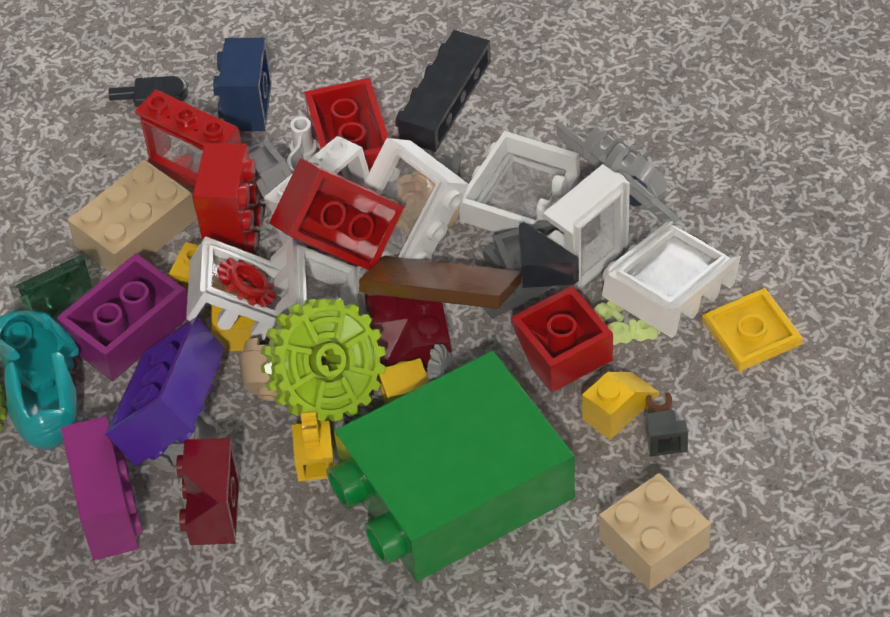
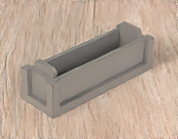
(269, 166)

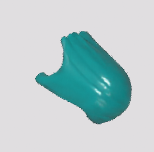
(29, 341)
(42, 413)

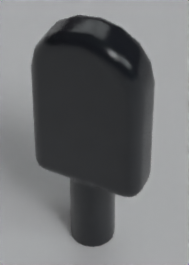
(144, 87)

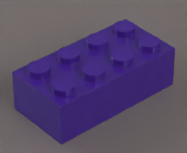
(166, 392)

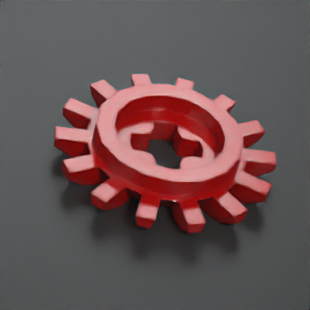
(234, 275)

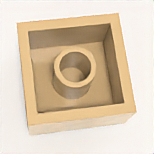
(654, 531)

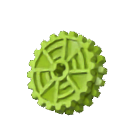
(295, 354)

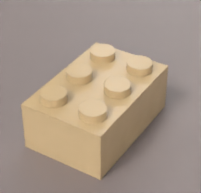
(132, 217)

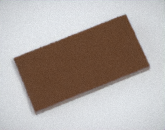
(440, 282)

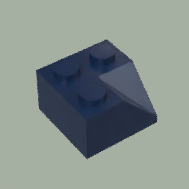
(243, 83)

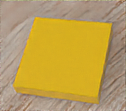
(752, 329)

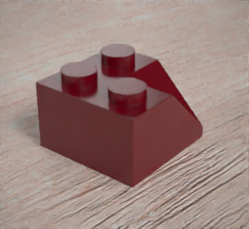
(408, 328)
(211, 491)

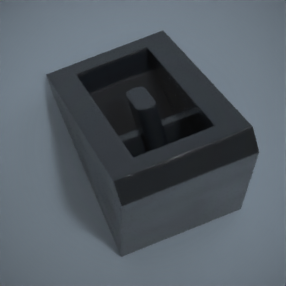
(545, 261)

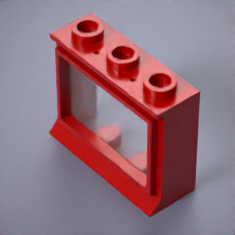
(177, 135)

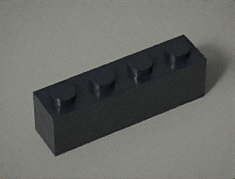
(443, 90)

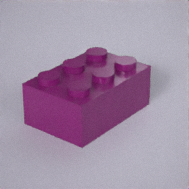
(125, 316)
(101, 489)

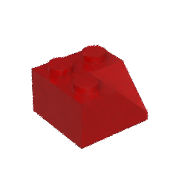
(563, 338)

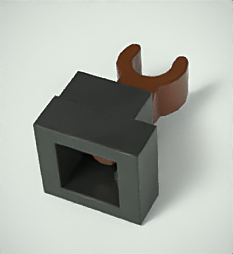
(663, 431)

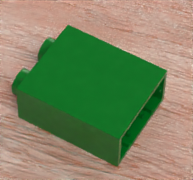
(451, 467)

